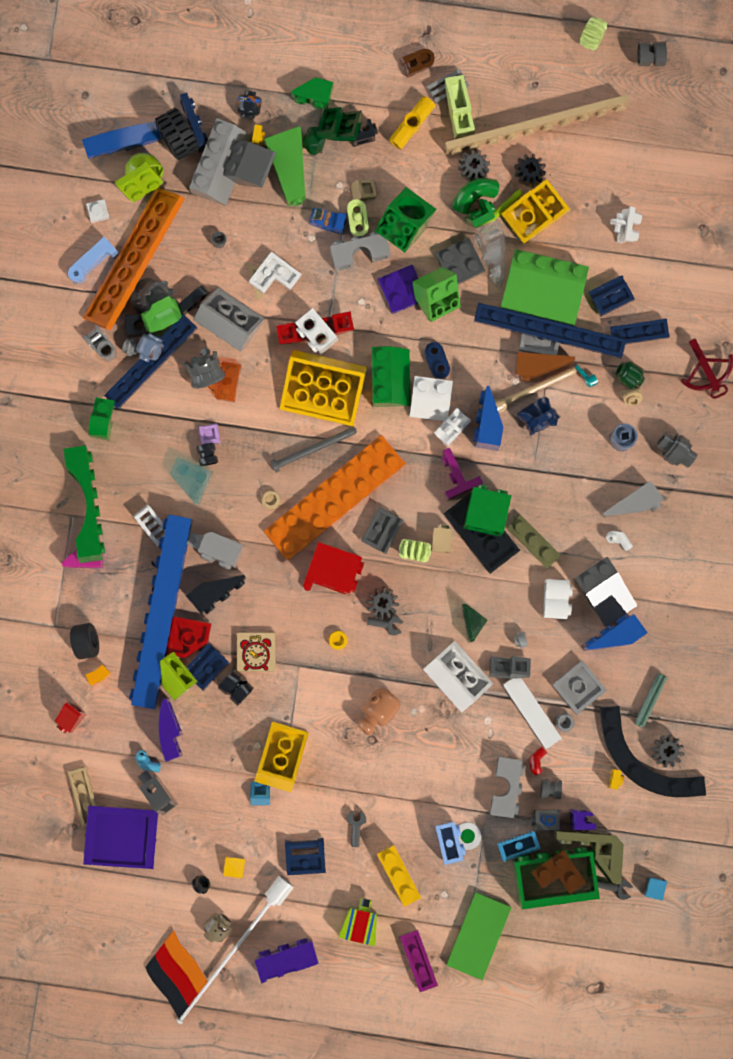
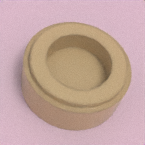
(271, 500)

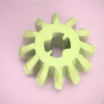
(593, 33)
(414, 550)

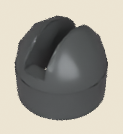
(214, 238)

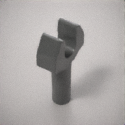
(386, 624)
(356, 827)
(616, 888)

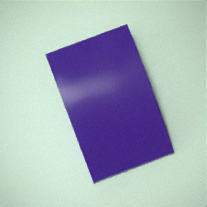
(168, 731)

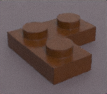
(559, 867)

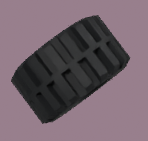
(176, 133)

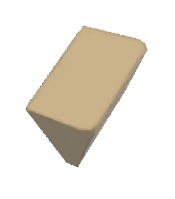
(363, 189)

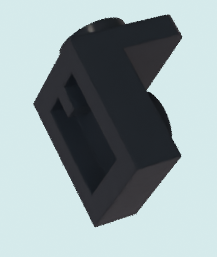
(366, 136)

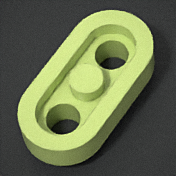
(357, 219)

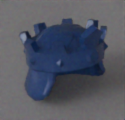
(538, 416)

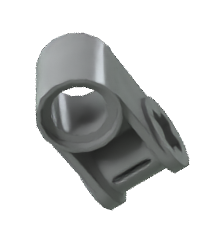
(98, 341)

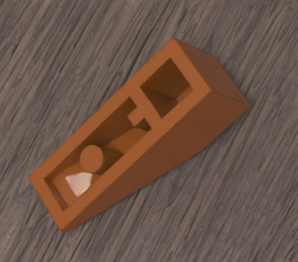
(535, 365)

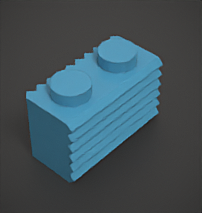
(518, 846)

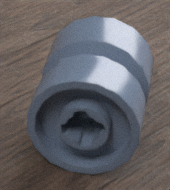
(623, 437)

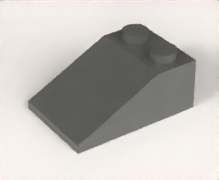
(605, 591)

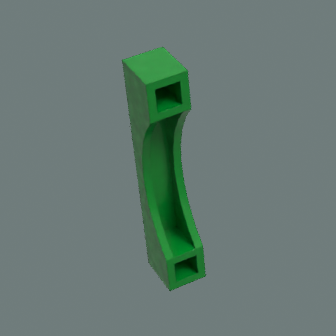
(88, 541)

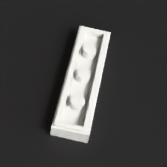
(532, 712)

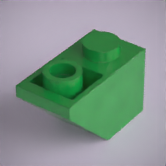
(314, 92)

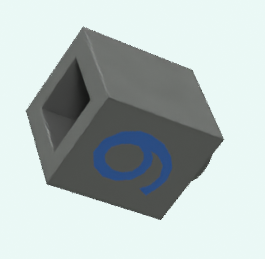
(545, 820)

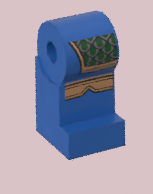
(328, 220)

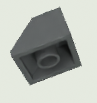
(249, 164)

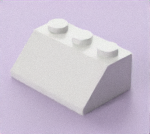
(458, 676)

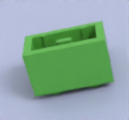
(437, 293)

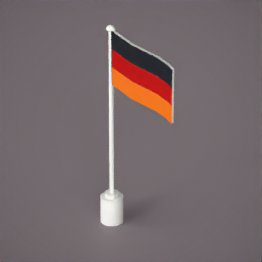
(178, 972)

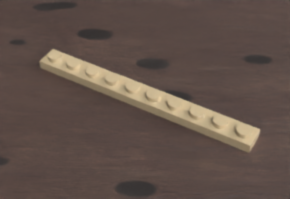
(529, 127)

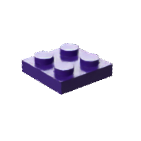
(399, 288)

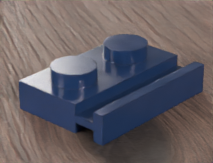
(611, 296)
(207, 666)

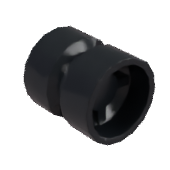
(235, 687)

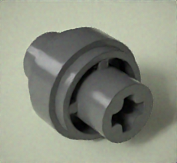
(677, 450)

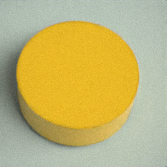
(337, 640)

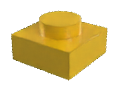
(258, 135)
(616, 779)

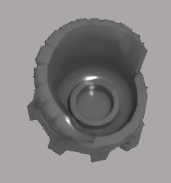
(148, 292)
(204, 369)

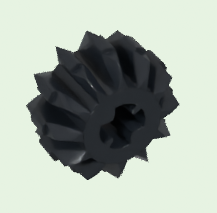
(537, 170)

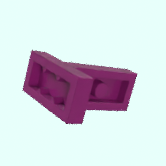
(457, 477)

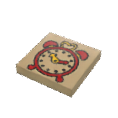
(256, 652)

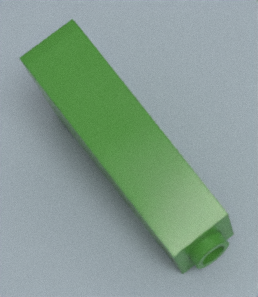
(289, 164)

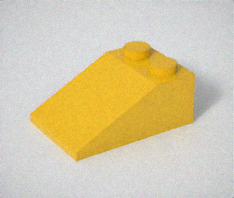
(281, 757)

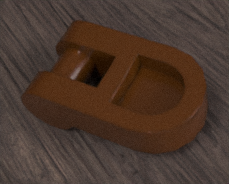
(424, 60)

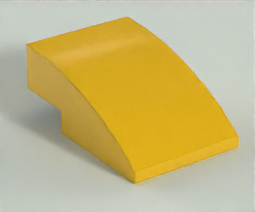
(536, 211)

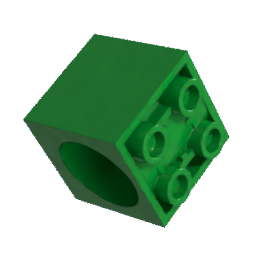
(405, 219)
(487, 510)

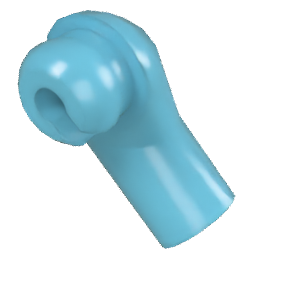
(145, 763)

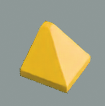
(234, 867)

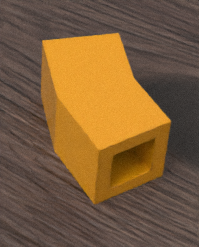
(98, 675)

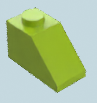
(175, 676)

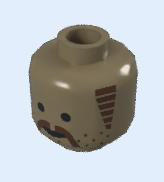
(217, 927)

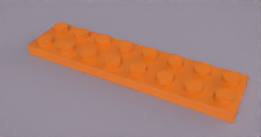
(133, 258)
(334, 497)

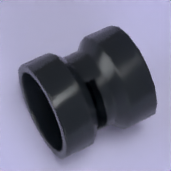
(207, 455)

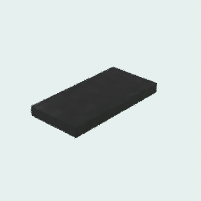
(488, 548)

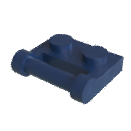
(305, 863)

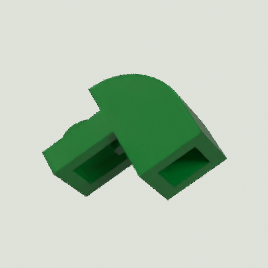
(100, 420)

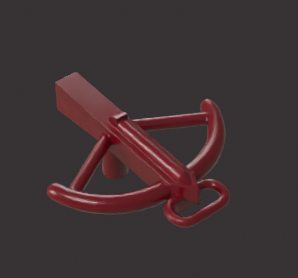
(703, 362)

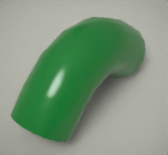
(472, 191)

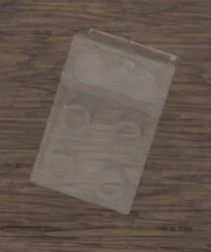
(491, 242)

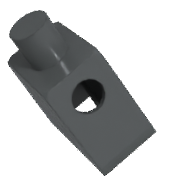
(161, 799)

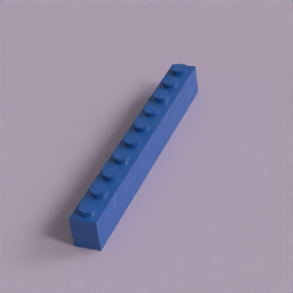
(162, 610)

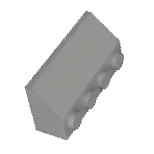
(208, 177)

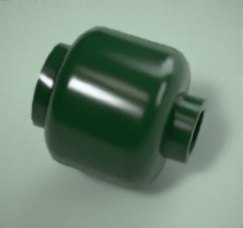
(630, 374)

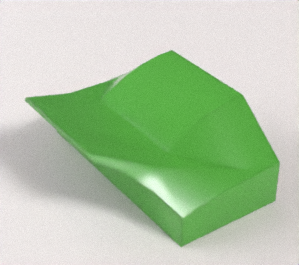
(161, 314)

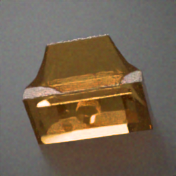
(227, 388)

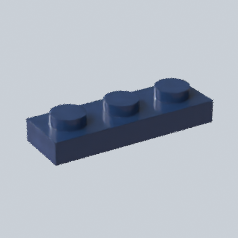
(193, 120)
(642, 331)

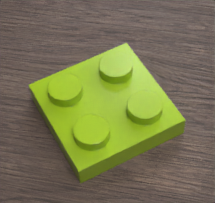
(139, 182)

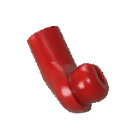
(534, 761)

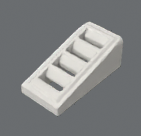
(140, 513)

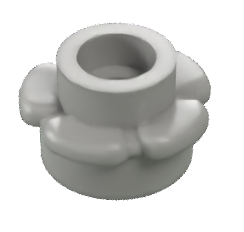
(129, 347)
(520, 640)
(566, 717)

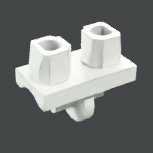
(624, 223)
(452, 427)

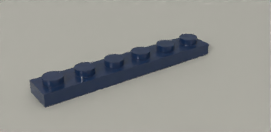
(143, 370)

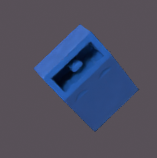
(490, 424)
(624, 633)

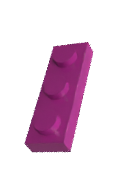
(418, 960)

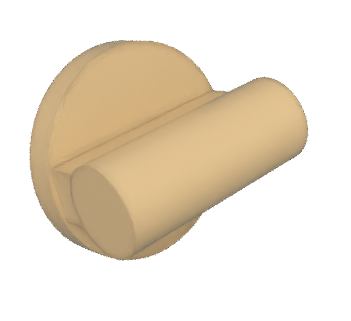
(632, 396)

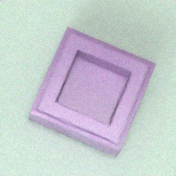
(209, 434)

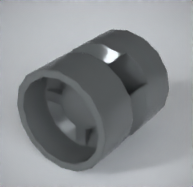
(652, 53)

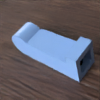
(91, 259)

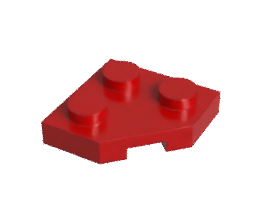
(187, 636)

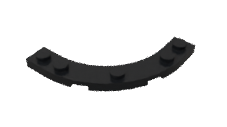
(635, 770)

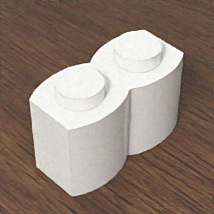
(556, 599)

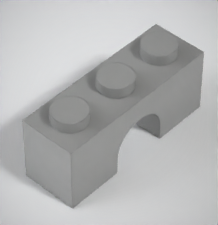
(343, 251)
(506, 804)

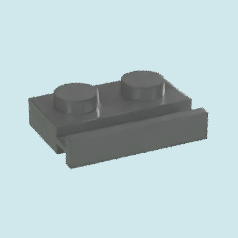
(382, 530)

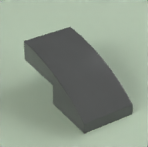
(510, 668)

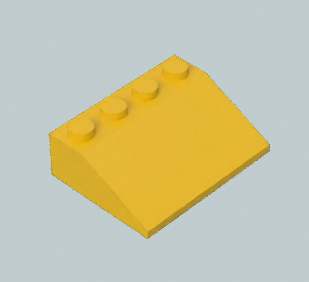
(323, 387)

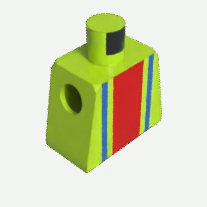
(360, 924)

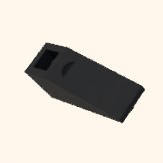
(209, 593)

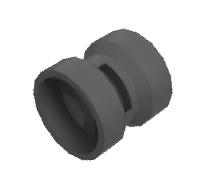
(551, 789)

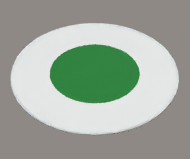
(469, 836)

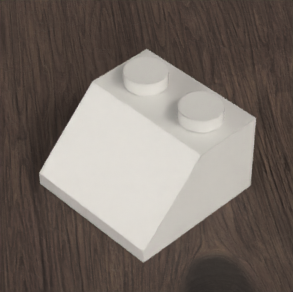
(431, 398)

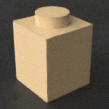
(442, 539)

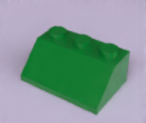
(390, 376)

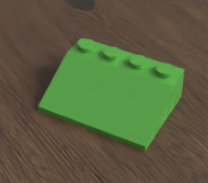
(544, 287)

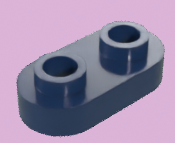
(437, 360)

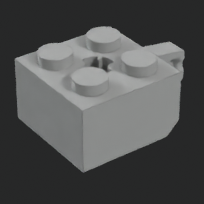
(217, 548)

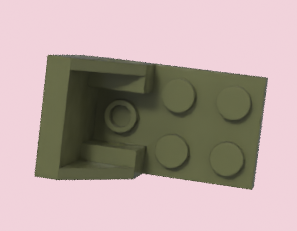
(609, 860)

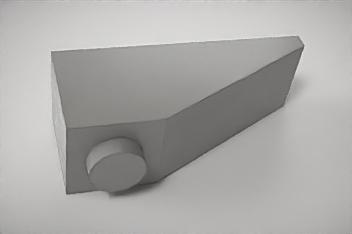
(640, 501)

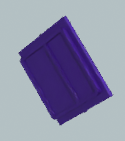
(120, 837)

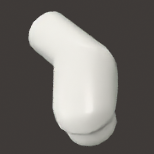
(619, 537)

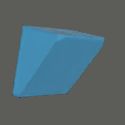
(259, 794)
(655, 888)

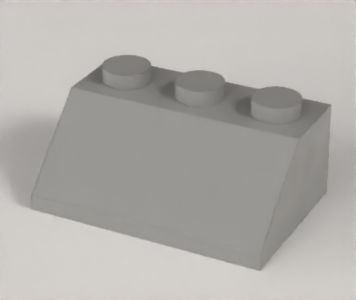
(228, 319)

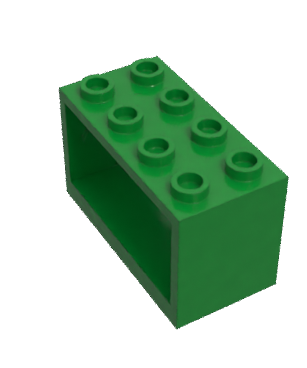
(557, 898)

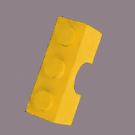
(398, 875)

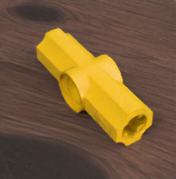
(419, 114)

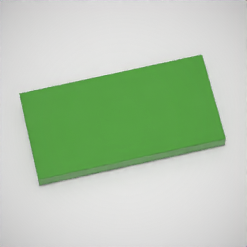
(478, 936)

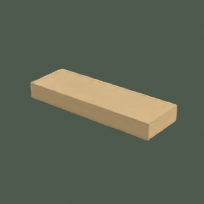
(82, 792)

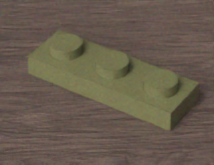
(533, 541)

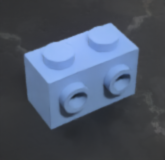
(449, 843)

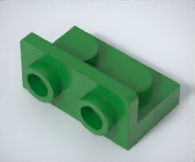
(479, 217)

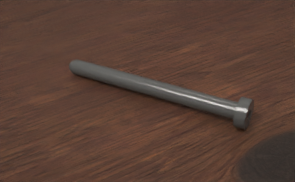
(313, 448)

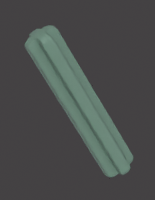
(650, 700)

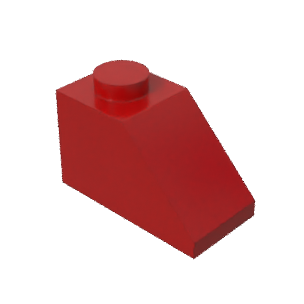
(69, 718)

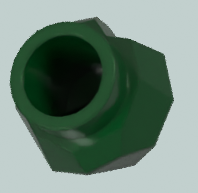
(313, 143)

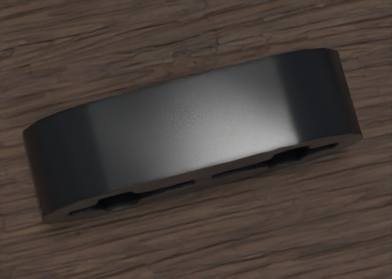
(193, 299)

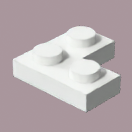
(274, 269)

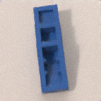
(121, 139)

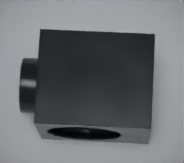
(131, 321)

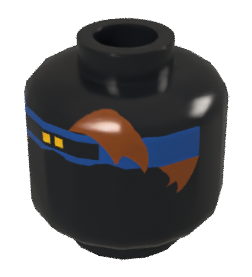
(248, 105)

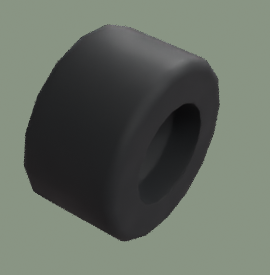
(84, 641)

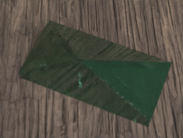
(473, 621)

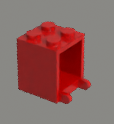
(333, 569)

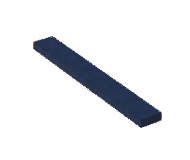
(550, 330)

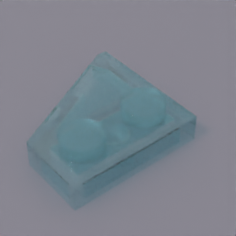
(191, 478)

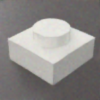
(98, 211)

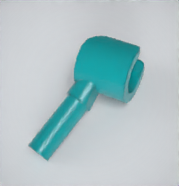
(589, 380)

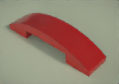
(338, 323)

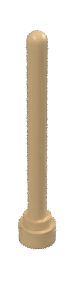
(503, 403)

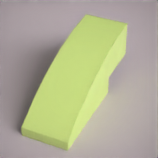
(459, 107)

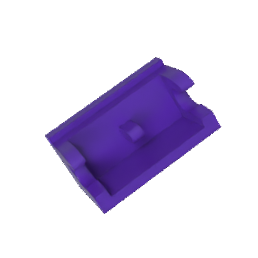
(579, 821)

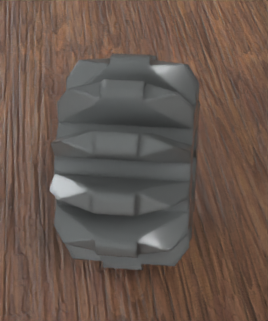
(477, 159)
(388, 606)
(664, 745)

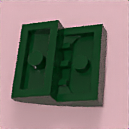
(339, 125)

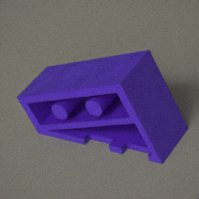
(286, 959)

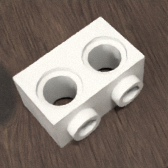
(320, 328)

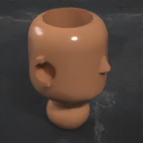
(379, 710)

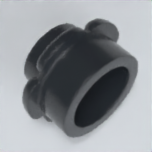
(201, 884)

